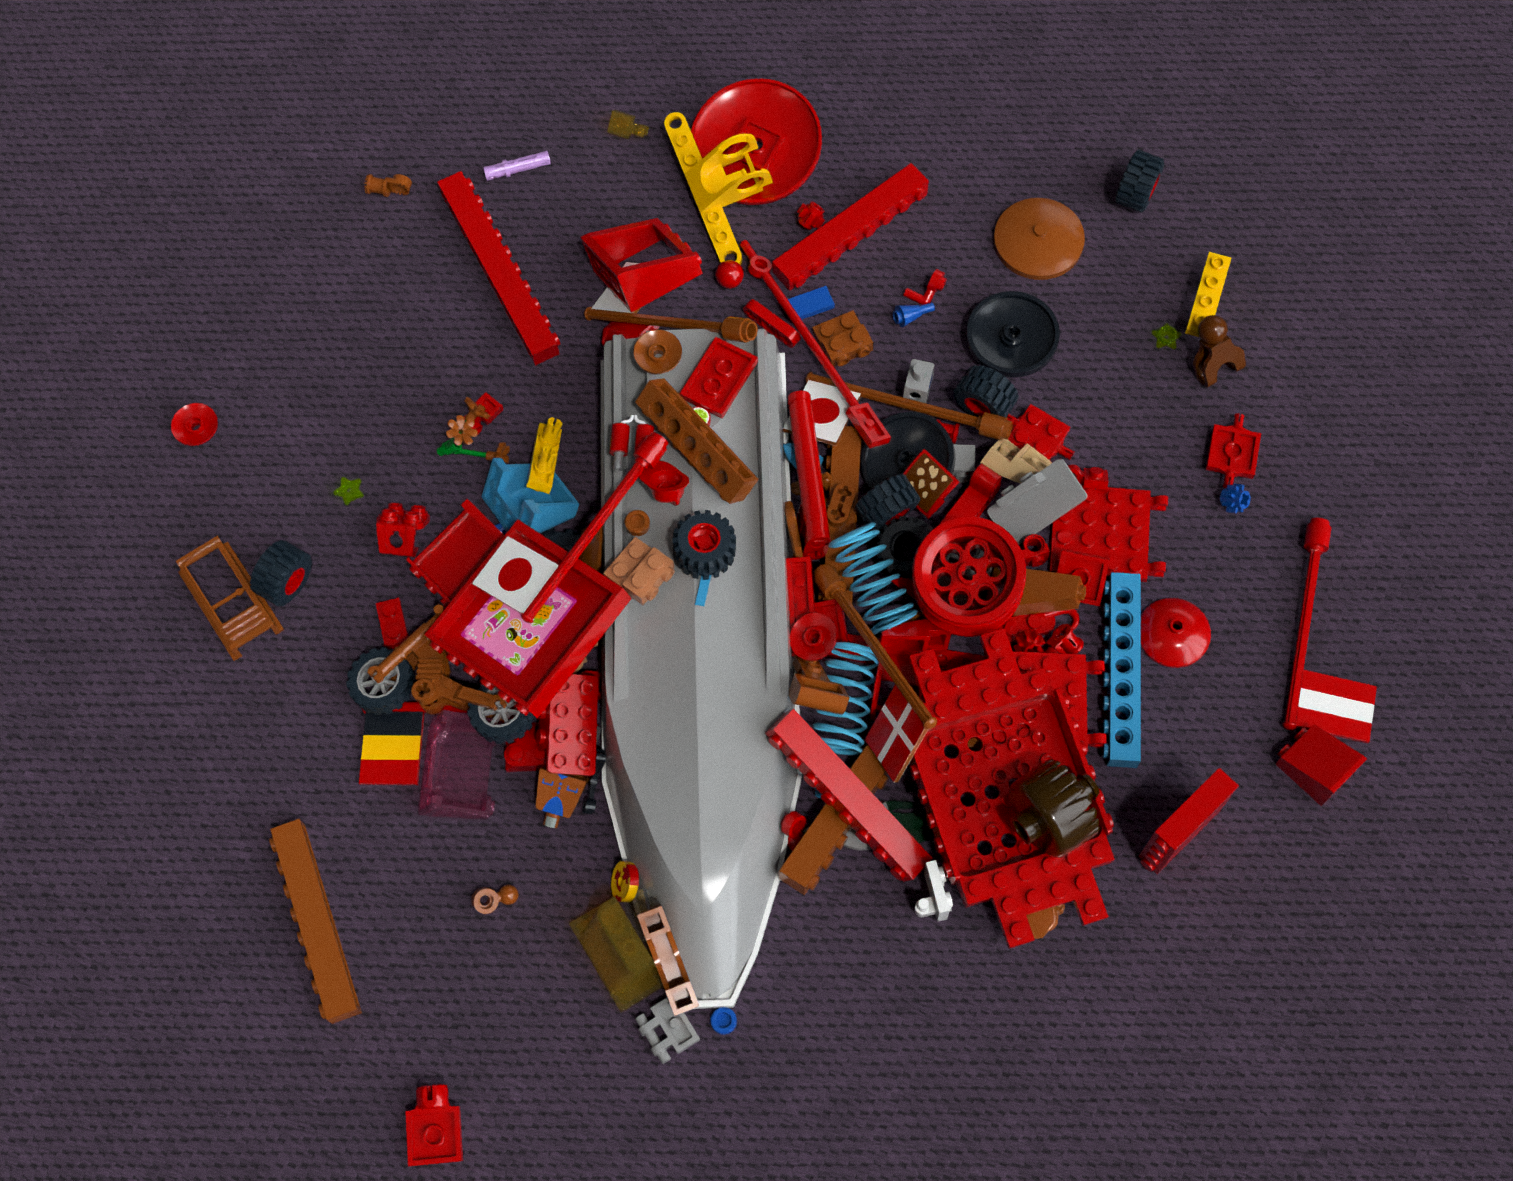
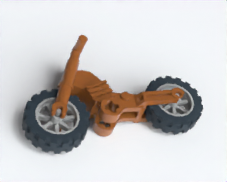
(394, 676)

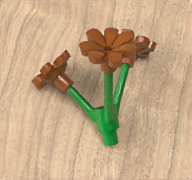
(462, 432)

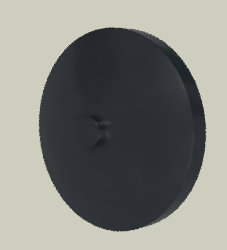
(1013, 333)
(909, 437)

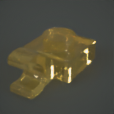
(623, 125)

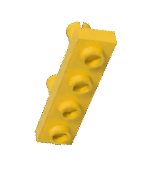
(1208, 290)
(544, 456)

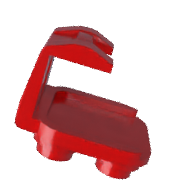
(406, 523)

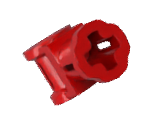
(1064, 643)

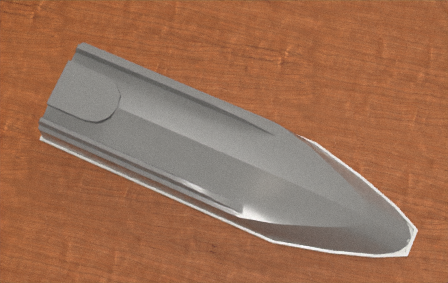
(699, 686)

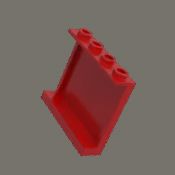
(456, 553)

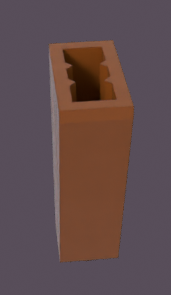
(1047, 592)

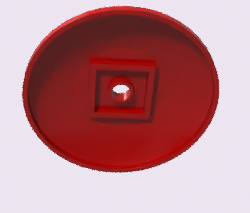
(777, 119)

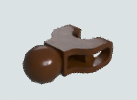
(1215, 350)

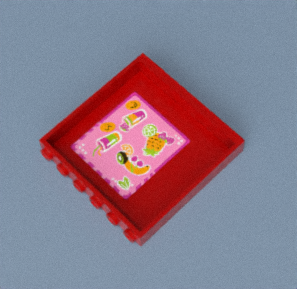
(525, 658)

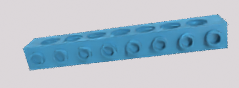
(1129, 587)

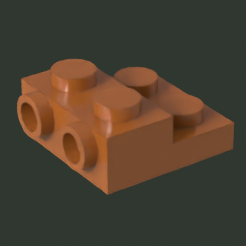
(843, 338)

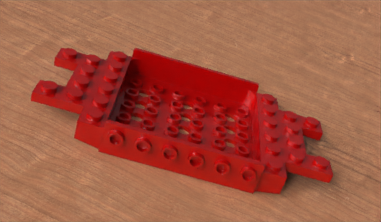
(975, 704)

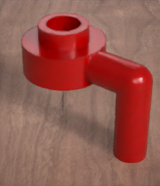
(936, 283)

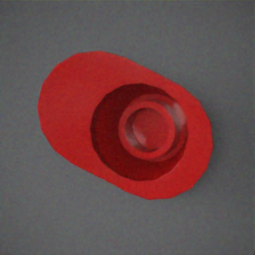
(665, 482)

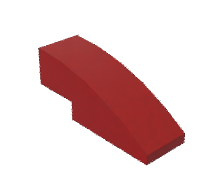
(914, 638)

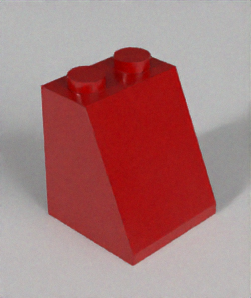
(1319, 763)

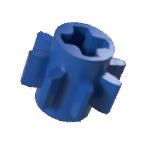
(1235, 498)

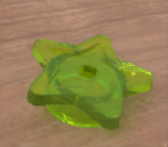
(1169, 331)
(353, 494)

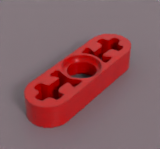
(771, 323)

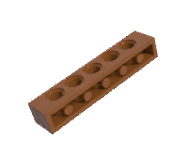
(696, 441)

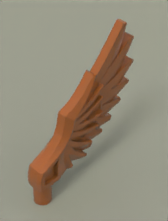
(793, 529)

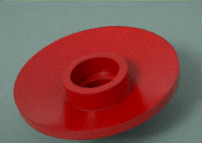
(191, 416)
(804, 632)

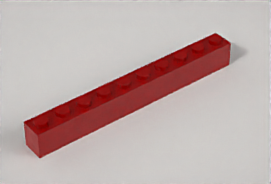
(498, 268)

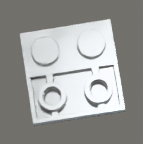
(939, 900)

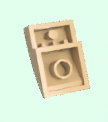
(1014, 462)

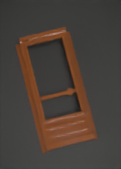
(246, 624)

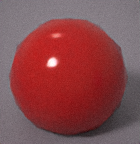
(729, 274)

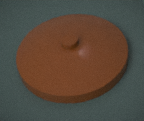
(1039, 238)

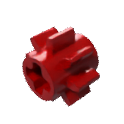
(811, 215)
(1029, 642)

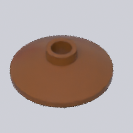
(655, 343)

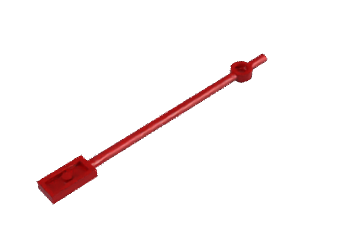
(860, 415)

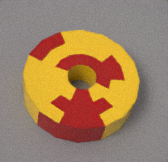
(625, 881)

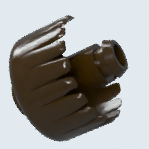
(1053, 808)

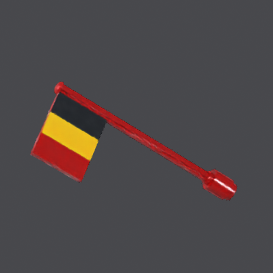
(394, 745)

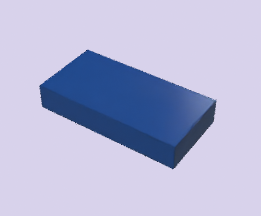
(812, 302)

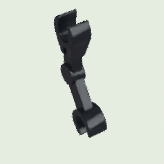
(590, 803)

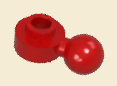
(792, 826)

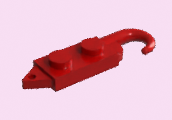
(1041, 622)

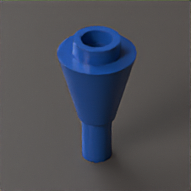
(908, 313)

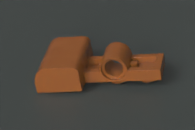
(814, 690)

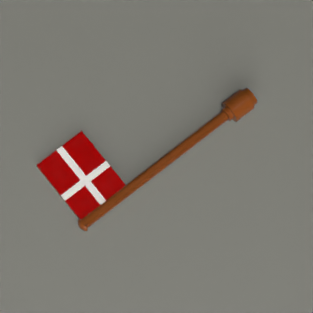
(904, 716)

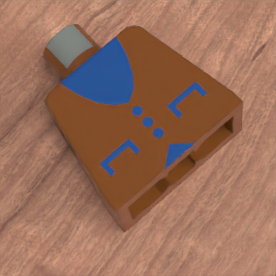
(558, 795)

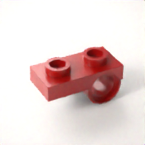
(1035, 558)

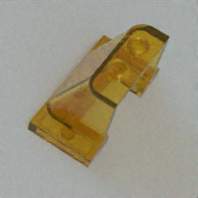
(617, 954)

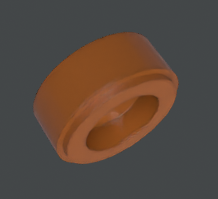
(637, 523)

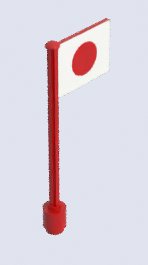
(527, 578)

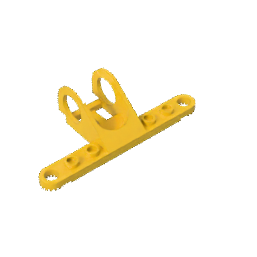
(711, 185)

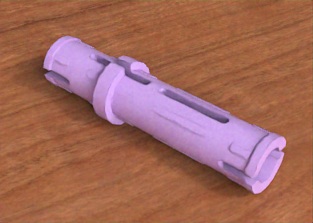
(514, 166)

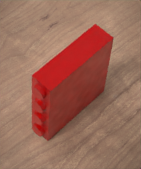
(1187, 821)

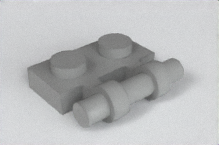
(677, 1028)

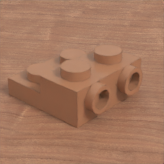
(640, 570)

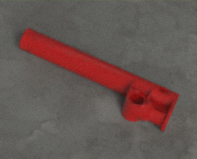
(812, 512)

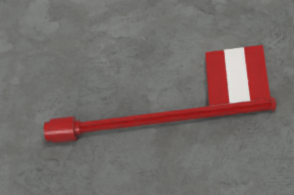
(1330, 702)

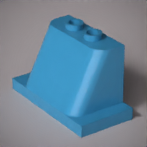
(511, 499)

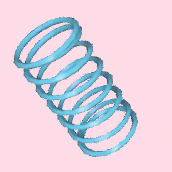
(893, 617)
(837, 745)

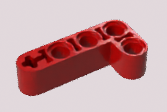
(980, 492)

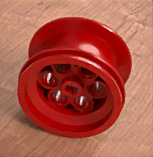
(961, 537)

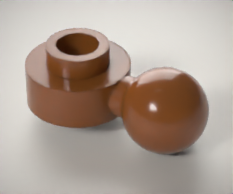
(507, 895)

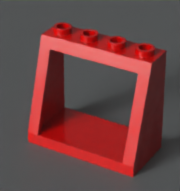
(644, 281)

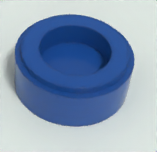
(723, 1021)

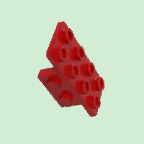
(570, 728)

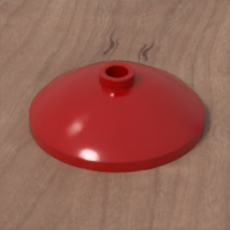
(1172, 646)

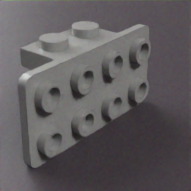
(1037, 500)

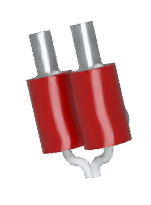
(620, 439)

